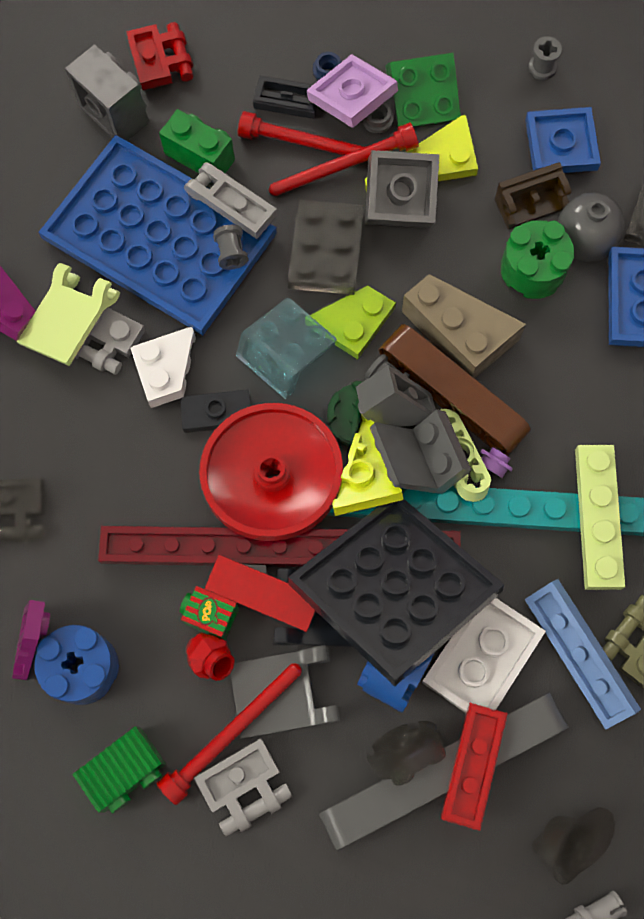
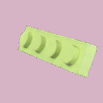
(599, 517)

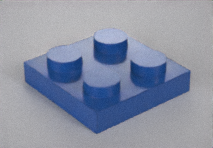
(563, 137)

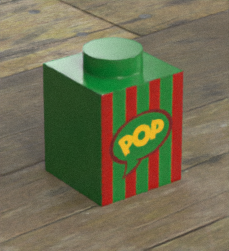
(208, 612)

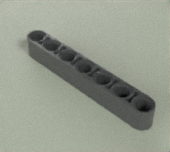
(387, 802)

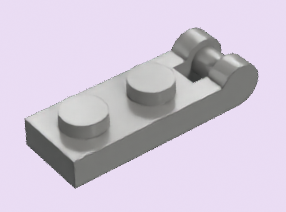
(231, 200)

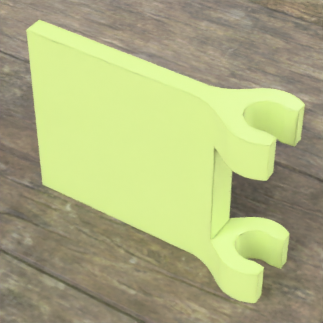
(66, 316)

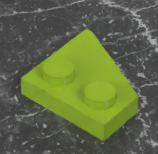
(356, 319)

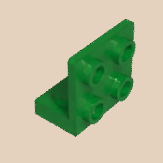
(425, 89)

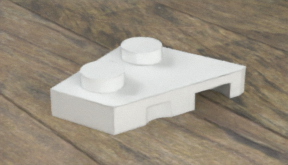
(163, 365)

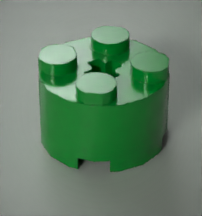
(537, 258)

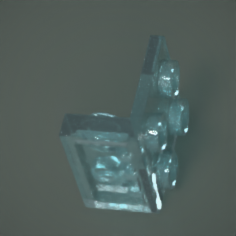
(283, 345)

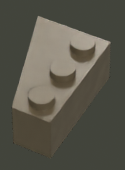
(461, 324)

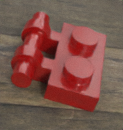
(149, 55)

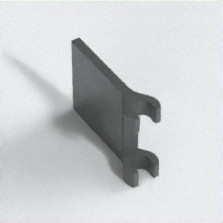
(295, 706)

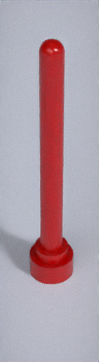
(252, 126)
(402, 139)
(175, 785)

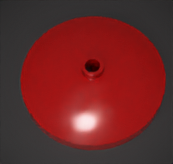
(263, 443)

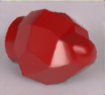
(209, 657)

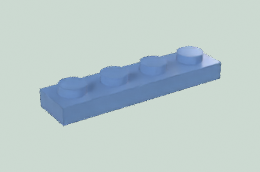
(582, 654)

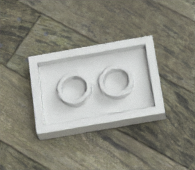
(484, 657)

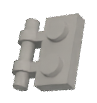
(117, 335)
(237, 776)

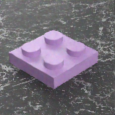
(352, 90)

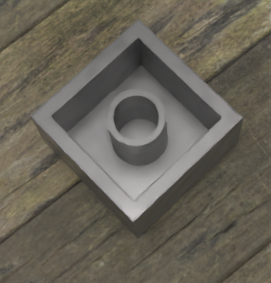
(108, 93)
(401, 189)

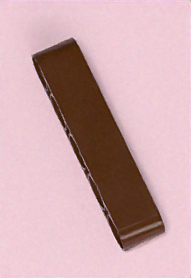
(456, 390)

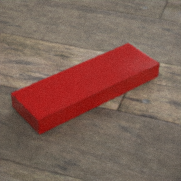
(259, 592)
(474, 766)

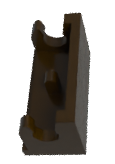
(533, 195)

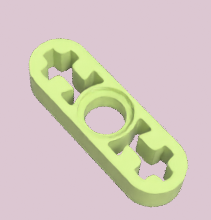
(479, 471)

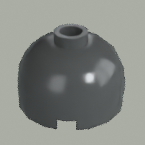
(593, 225)

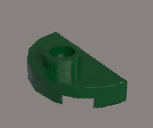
(344, 414)

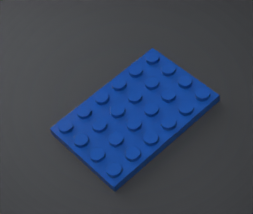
(150, 235)

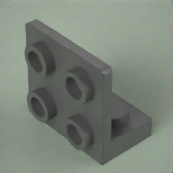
(422, 457)

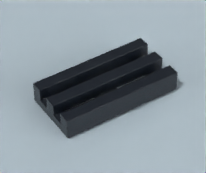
(285, 101)

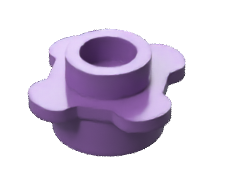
(496, 462)

